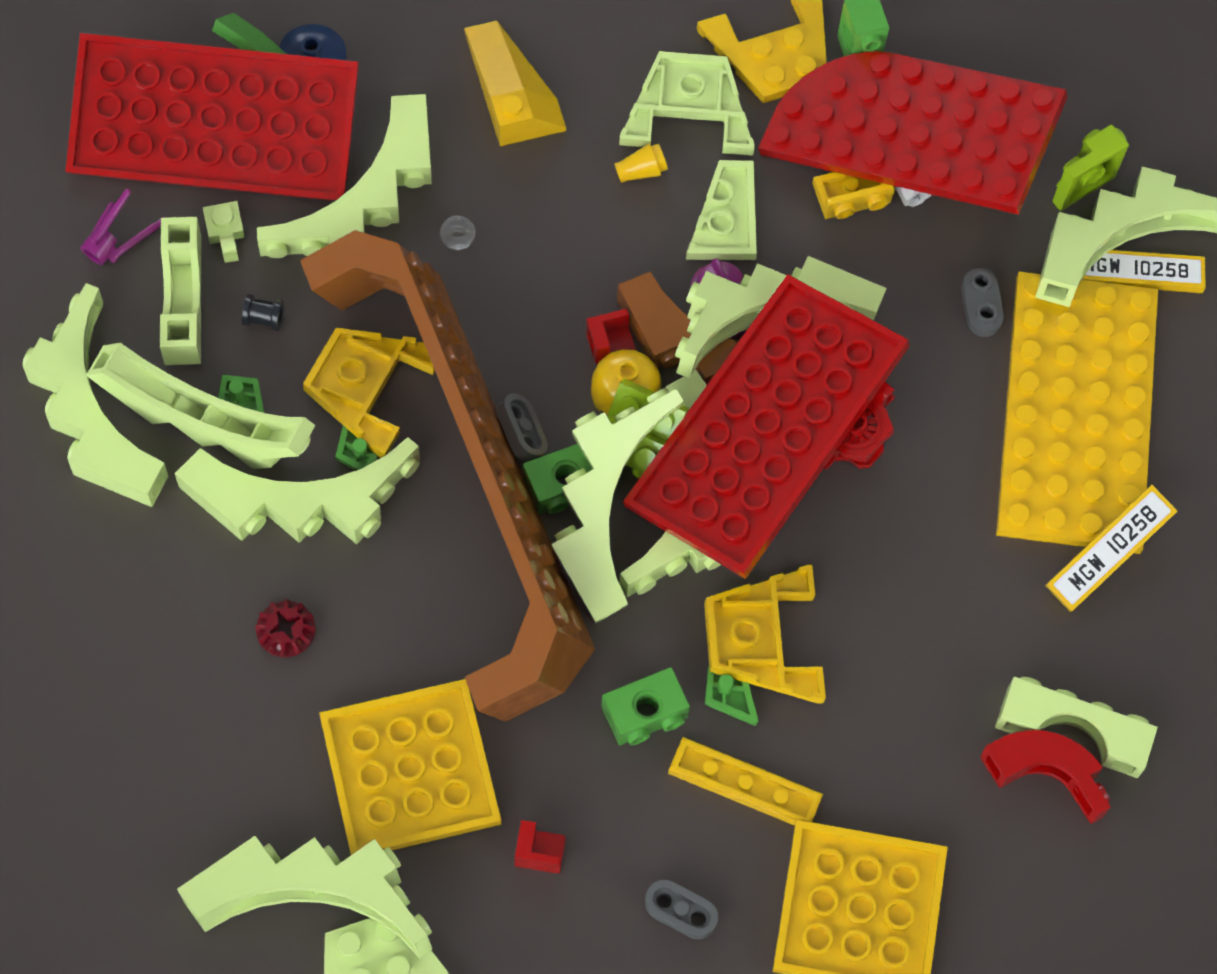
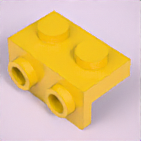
(844, 194)

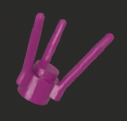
(101, 243)

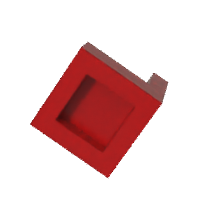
(609, 334)
(539, 849)

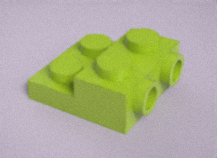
(1092, 167)
(634, 395)

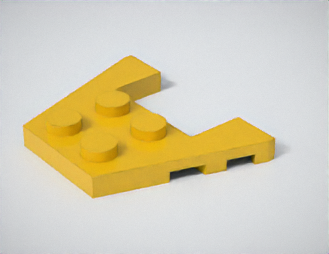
(776, 59)
(352, 376)
(747, 635)

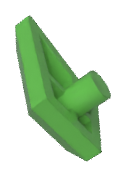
(241, 391)
(354, 451)
(730, 697)

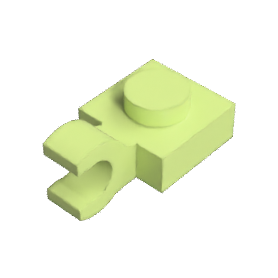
(224, 226)

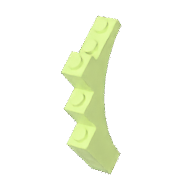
(374, 199)
(1116, 219)
(726, 308)
(210, 421)
(607, 449)
(101, 451)
(299, 508)
(669, 553)
(258, 878)

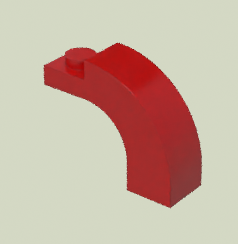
(1053, 756)

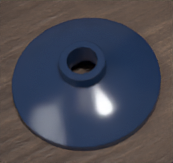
(327, 41)

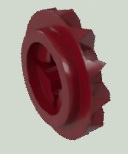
(279, 643)

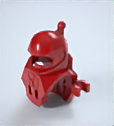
(865, 440)

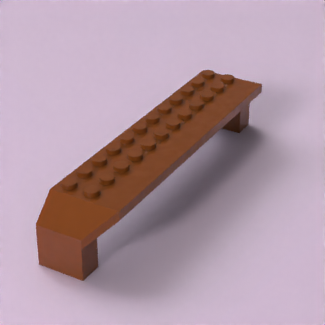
(553, 634)

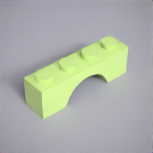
(182, 291)
(1121, 739)

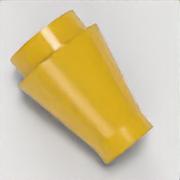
(642, 164)

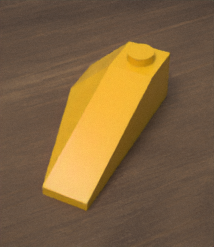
(514, 92)

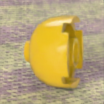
(618, 366)

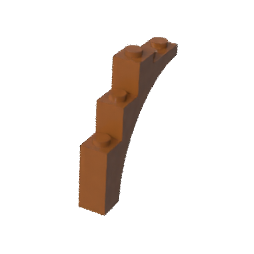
(661, 325)

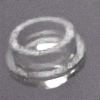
(454, 224)

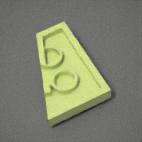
(728, 216)

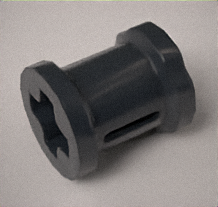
(262, 312)

